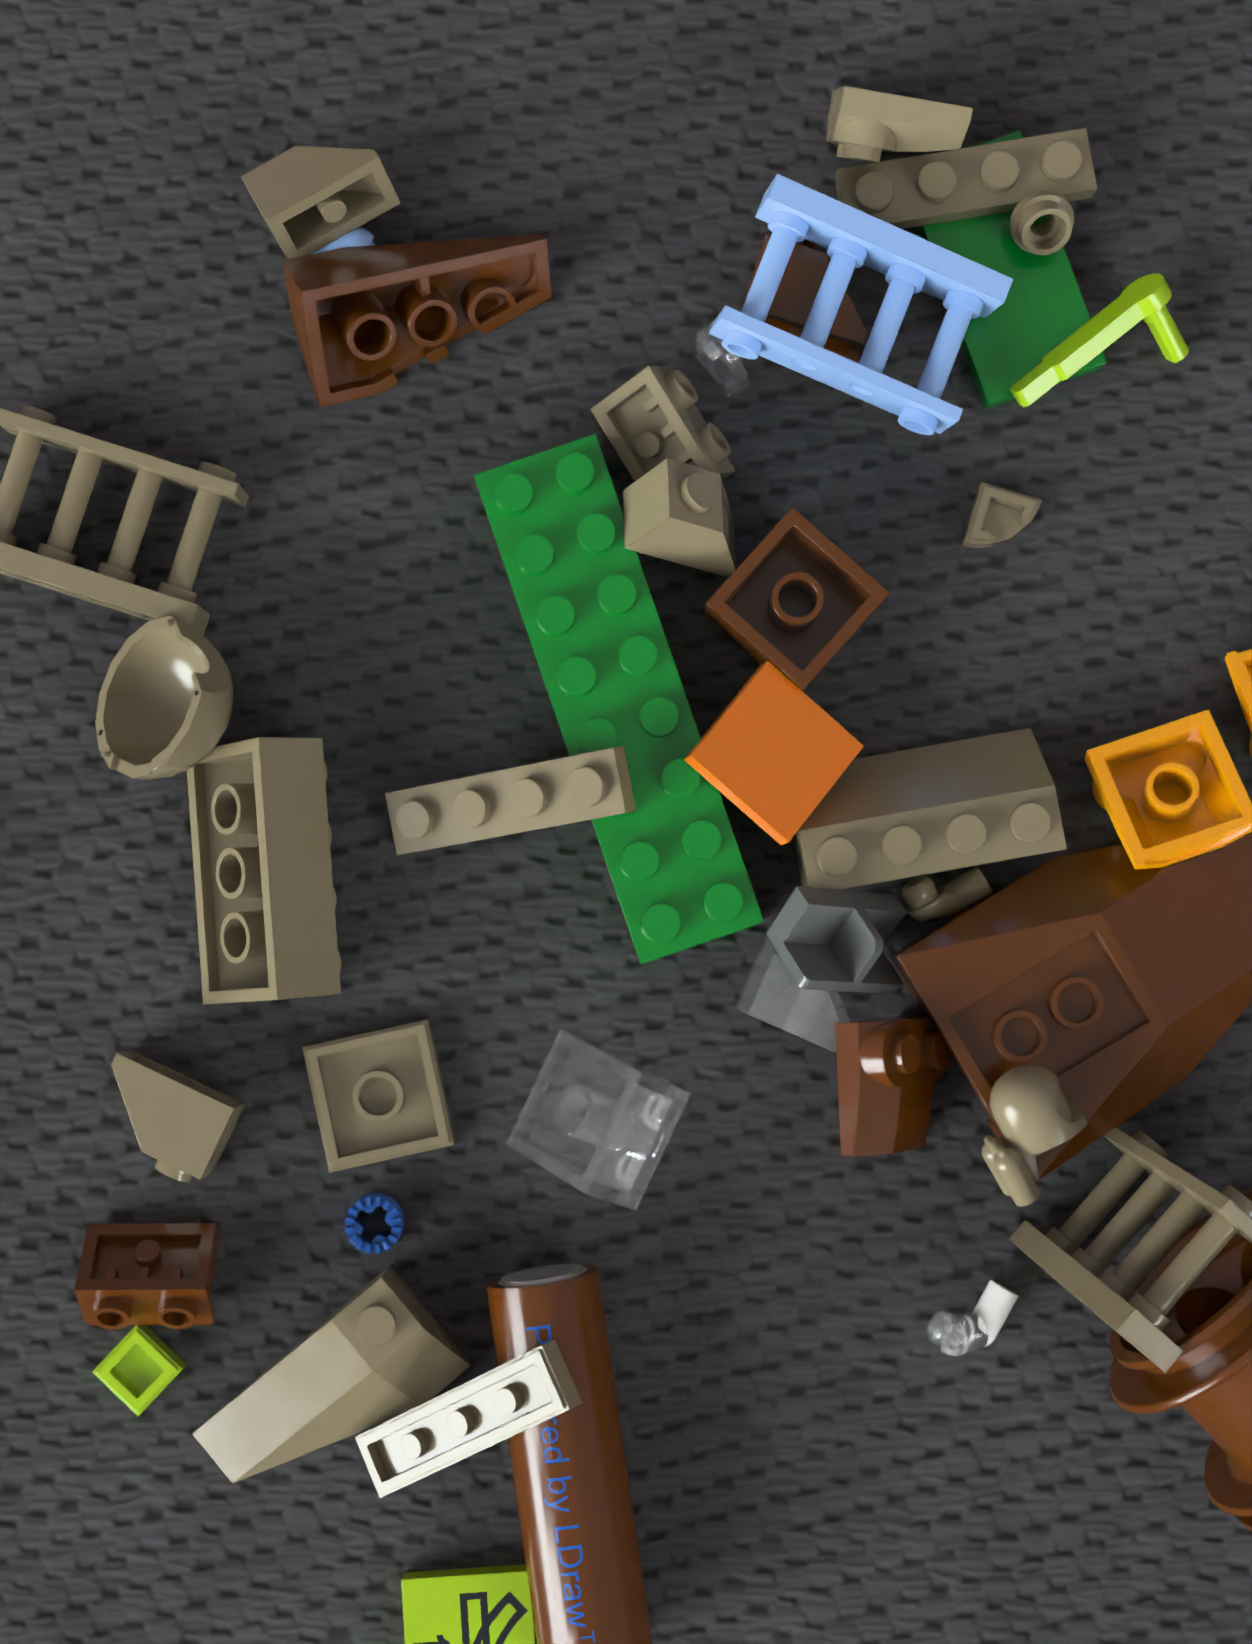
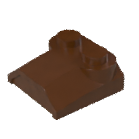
(887, 1082)

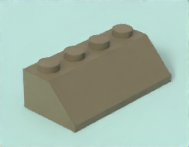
(932, 812)
(264, 871)

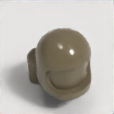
(1032, 1121)

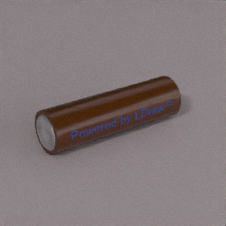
(572, 1466)

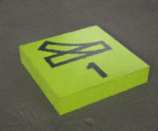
(468, 1606)

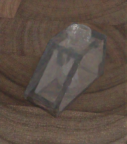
(778, 1000)

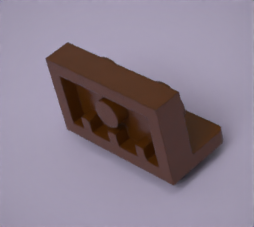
(147, 1274)

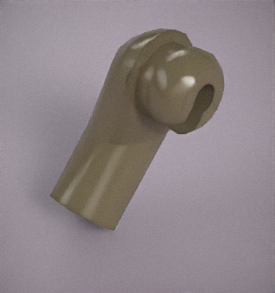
(954, 896)

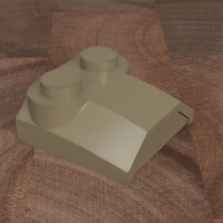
(879, 122)

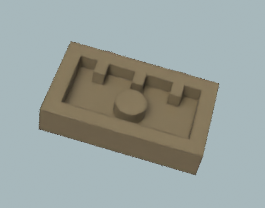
(657, 420)

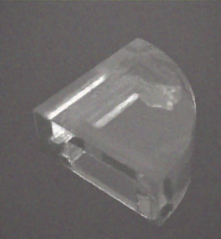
(710, 355)

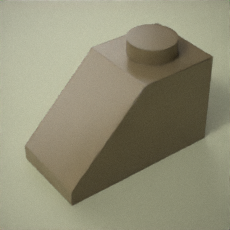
(319, 195)
(681, 517)
(175, 1116)

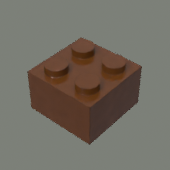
(795, 600)

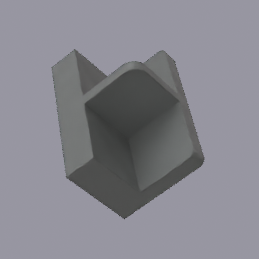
(838, 939)

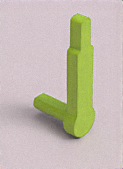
(1140, 300)

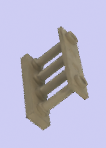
(113, 582)
(1113, 1294)

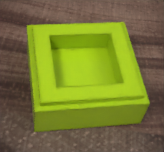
(139, 1368)

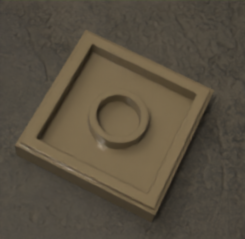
(379, 1095)

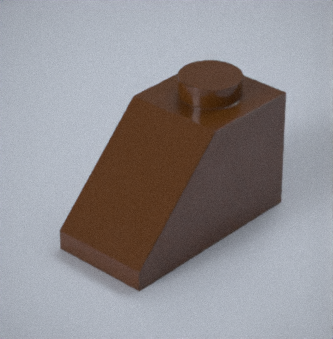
(797, 295)

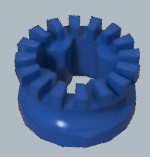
(356, 1227)

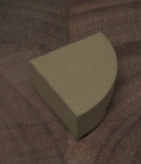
(998, 516)

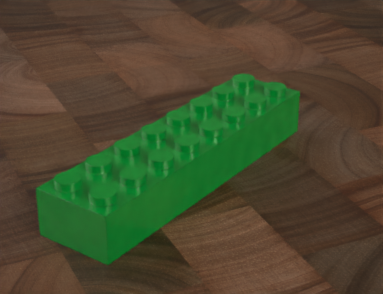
(618, 688)

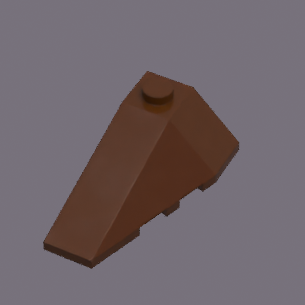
(390, 305)

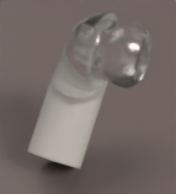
(974, 1329)

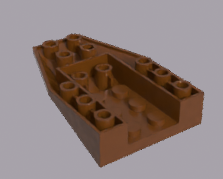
(1093, 975)

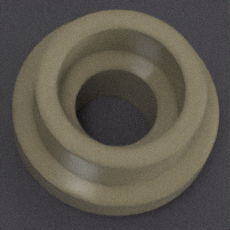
(1051, 234)

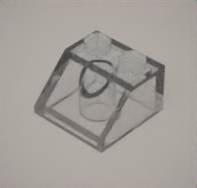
(598, 1120)

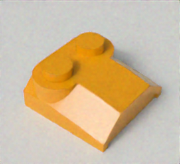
(1171, 791)

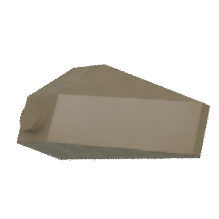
(344, 1377)

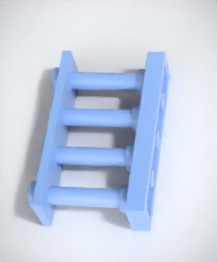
(909, 268)

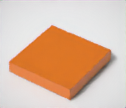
(774, 753)

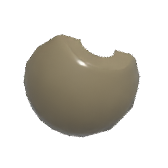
(163, 701)

